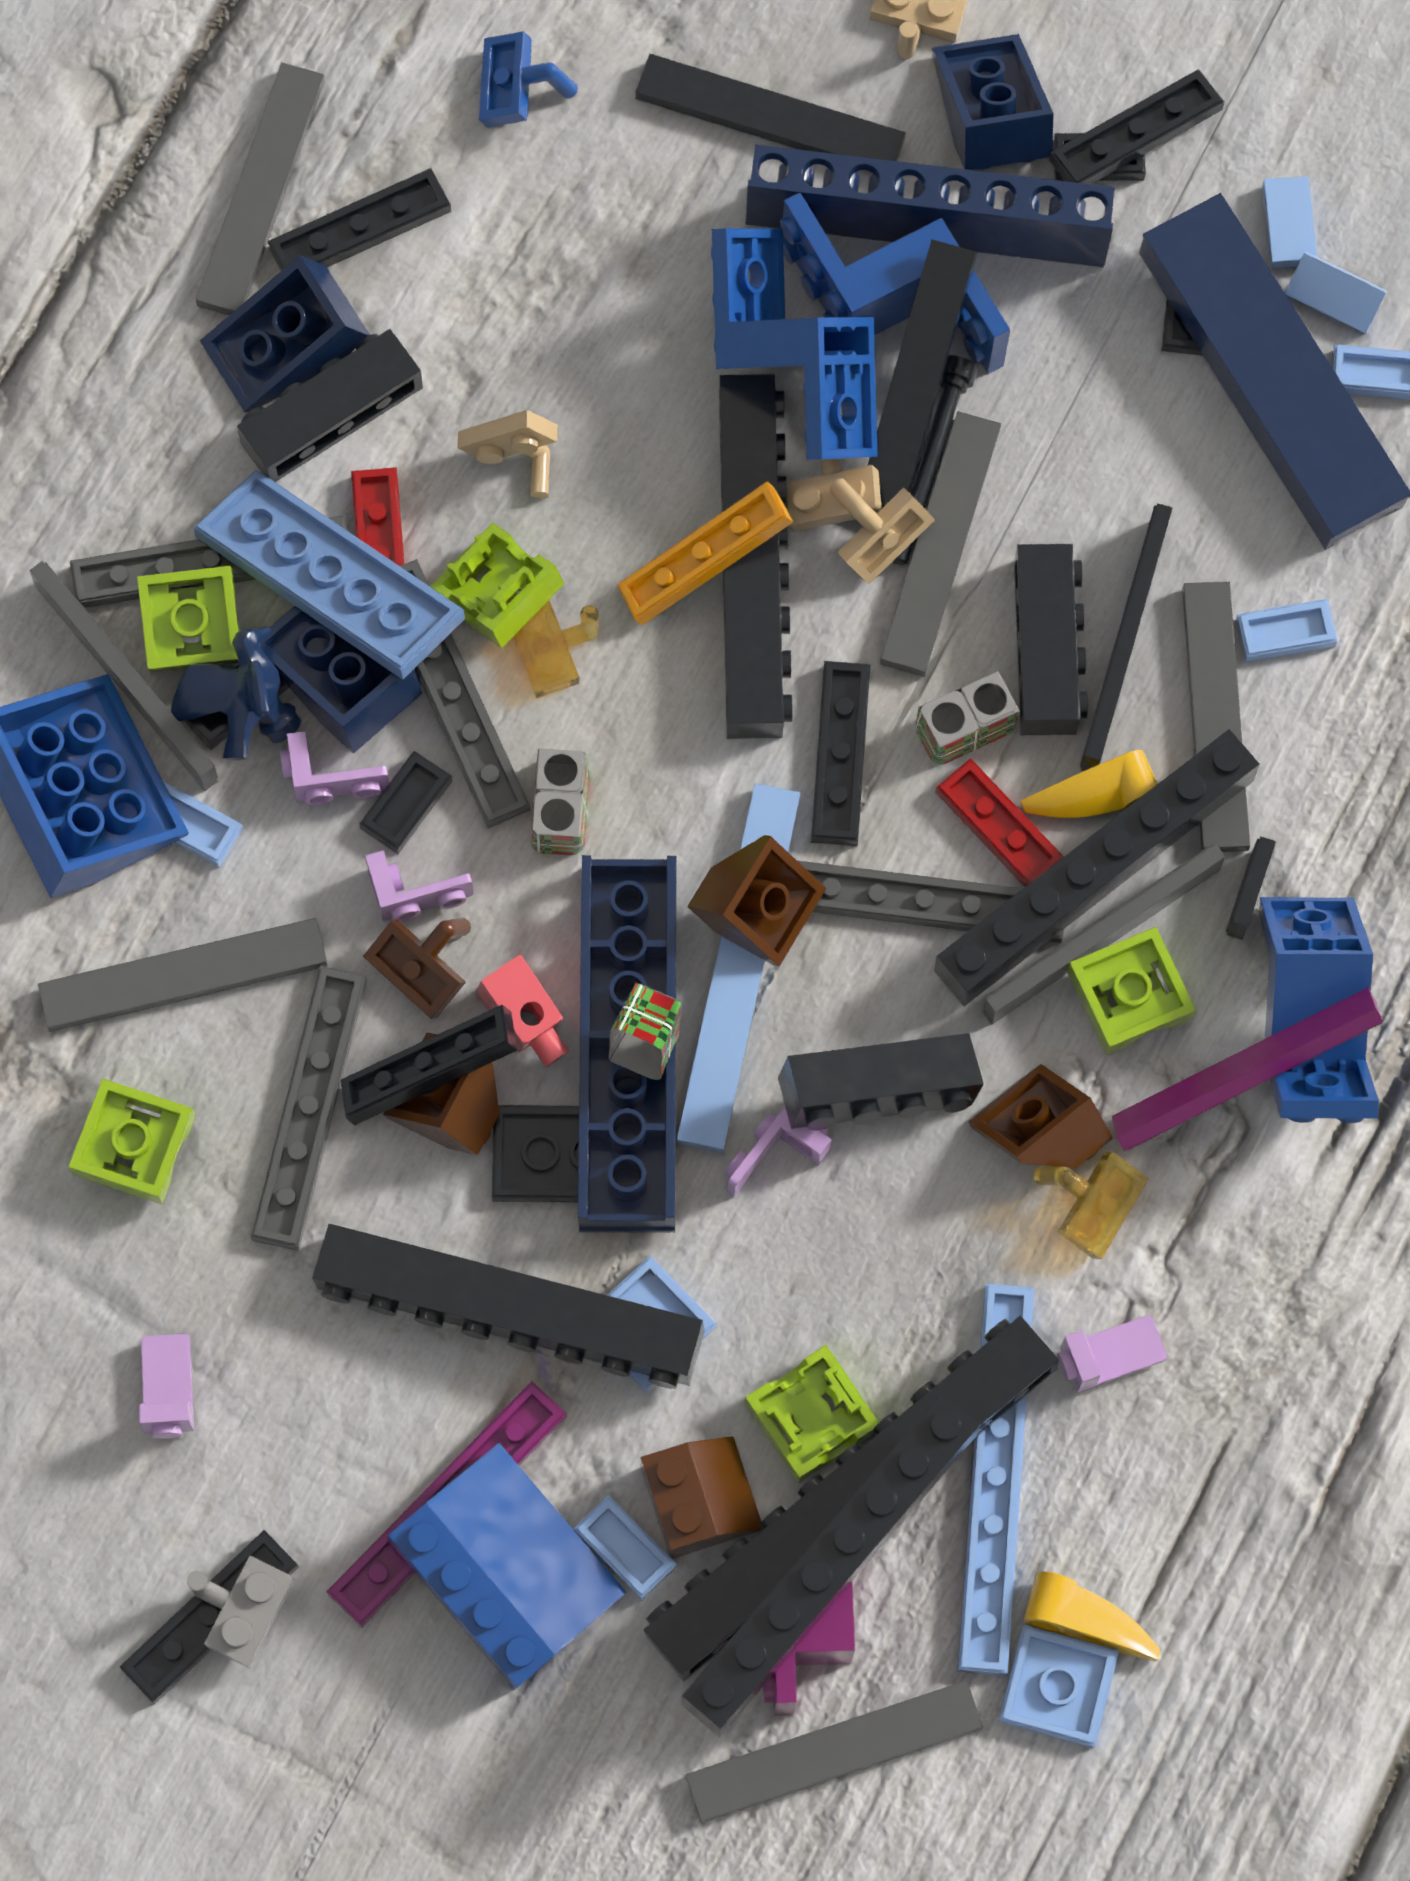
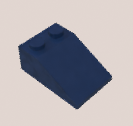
(994, 102)
(284, 333)
(336, 680)

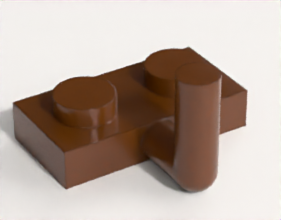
(416, 965)

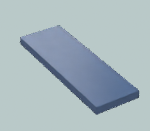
(329, 574)

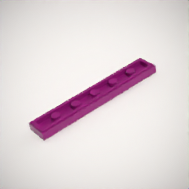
(1247, 1069)
(380, 1569)

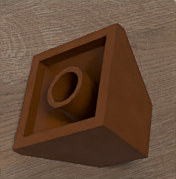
(758, 899)
(454, 1114)
(1044, 1122)

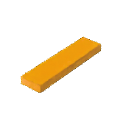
(704, 553)

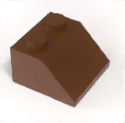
(700, 1494)

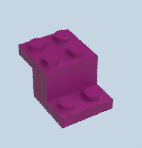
(826, 1644)

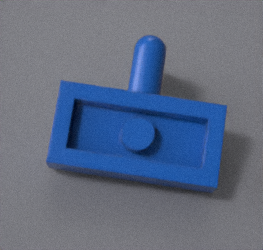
(508, 76)

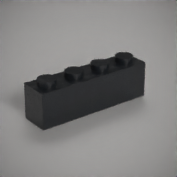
(329, 405)
(1048, 639)
(880, 1081)

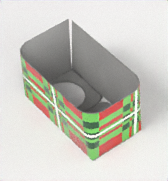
(948, 747)
(572, 839)
(650, 1032)

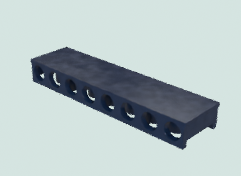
(973, 222)
(1273, 370)
(624, 1116)

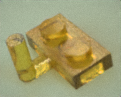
(546, 651)
(1100, 1202)

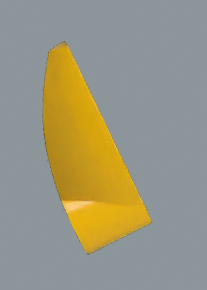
(1097, 790)
(1072, 1611)

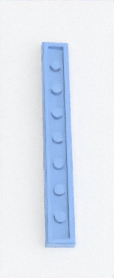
(731, 999)
(993, 1514)

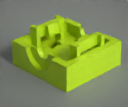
(507, 593)
(201, 611)
(1141, 999)
(145, 1140)
(799, 1396)

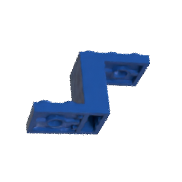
(886, 282)
(756, 334)
(1315, 962)

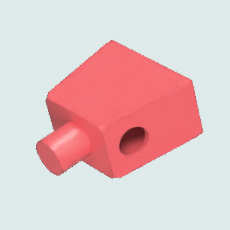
(521, 992)

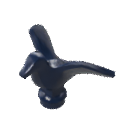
(241, 693)

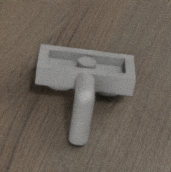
(245, 1611)

